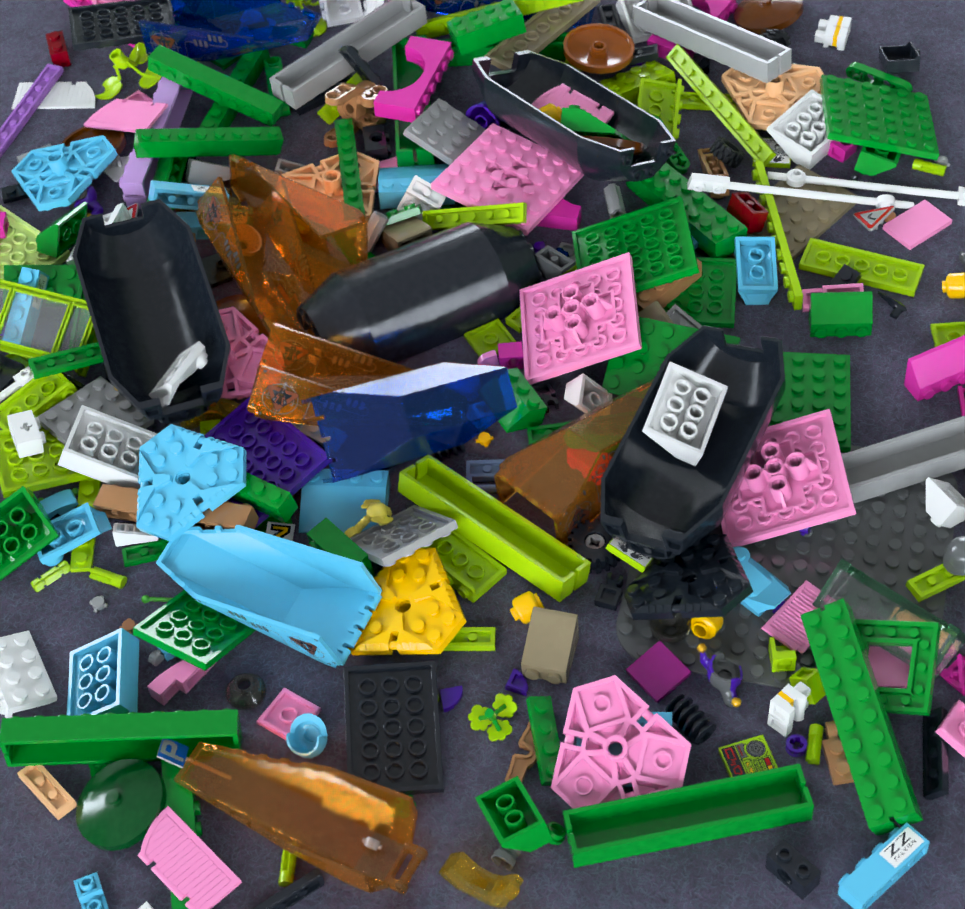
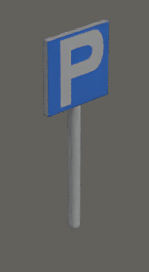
(173, 752)

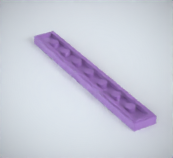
(28, 105)

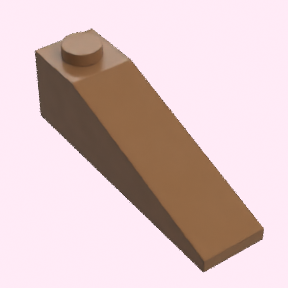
(712, 166)

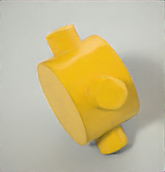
(484, 439)

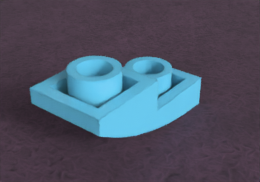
(59, 503)
(90, 892)

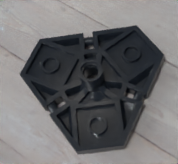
(696, 583)

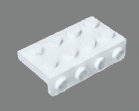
(340, 11)
(22, 675)

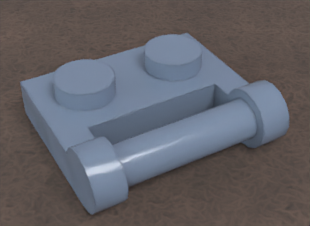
(483, 472)

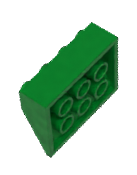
(586, 124)
(23, 530)

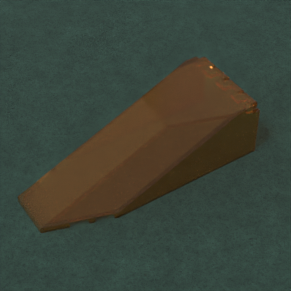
(329, 229)

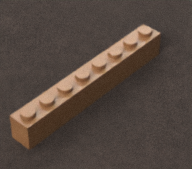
(122, 504)

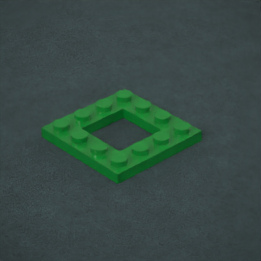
(924, 641)

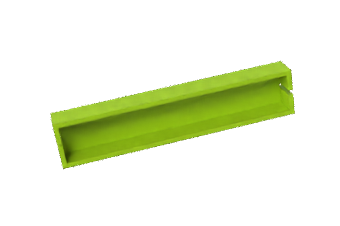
(495, 527)

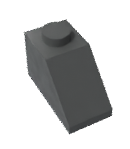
(552, 262)

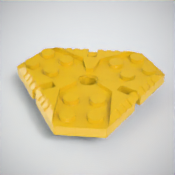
(414, 608)

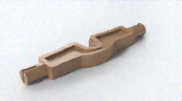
(521, 763)

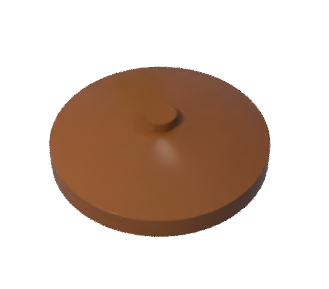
(598, 48)

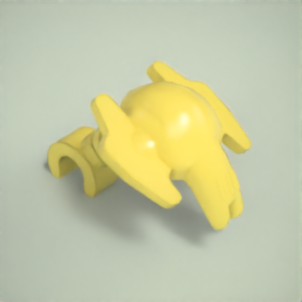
(376, 512)

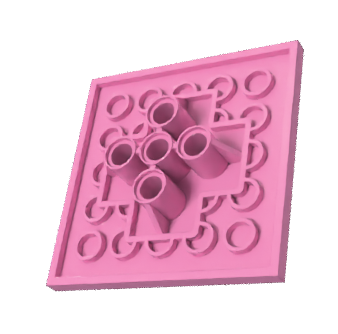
(505, 171)
(579, 319)
(790, 482)

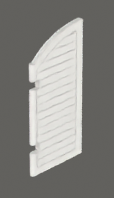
(61, 96)

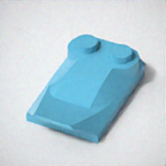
(756, 269)
(74, 530)
(767, 589)

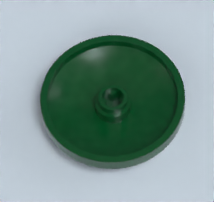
(120, 804)

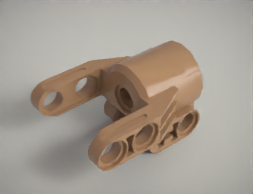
(354, 103)

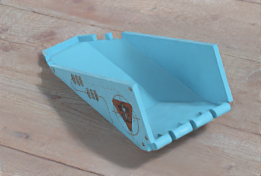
(276, 587)

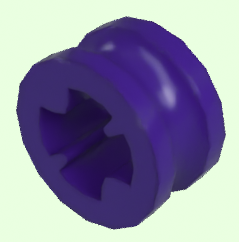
(796, 752)

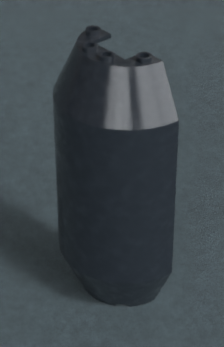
(531, 75)
(423, 291)
(150, 306)
(666, 503)

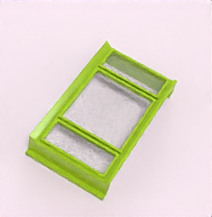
(42, 322)

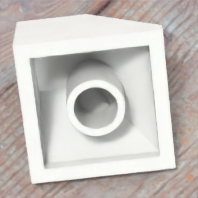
(585, 393)
(944, 503)

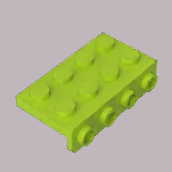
(627, 83)
(662, 100)
(37, 396)
(467, 566)

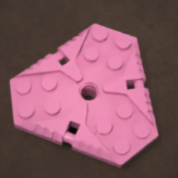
(244, 353)
(605, 714)

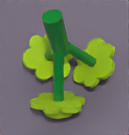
(482, 717)

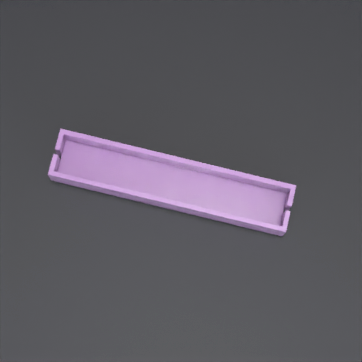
(141, 171)

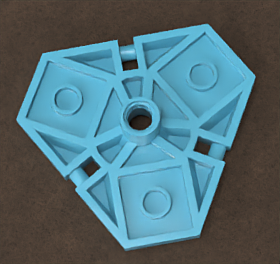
(60, 173)
(181, 473)

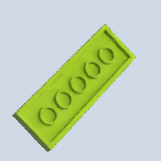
(876, 269)

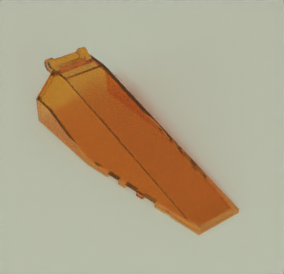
(312, 813)

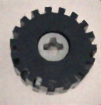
(581, 540)

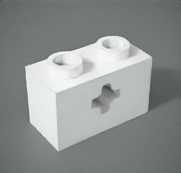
(26, 433)

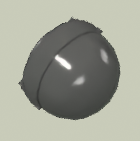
(955, 556)

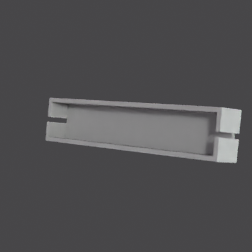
(713, 38)
(326, 65)
(906, 460)

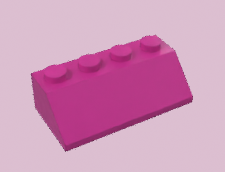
(936, 369)

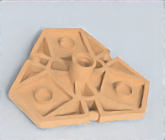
(765, 102)
(327, 178)

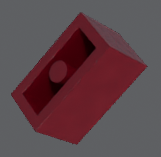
(58, 49)
(747, 211)

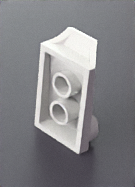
(180, 370)

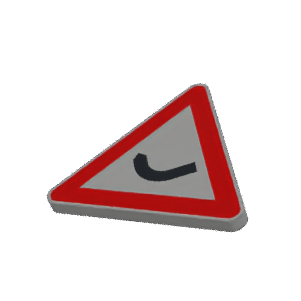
(872, 218)

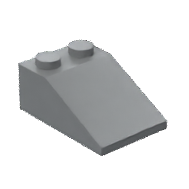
(205, 173)

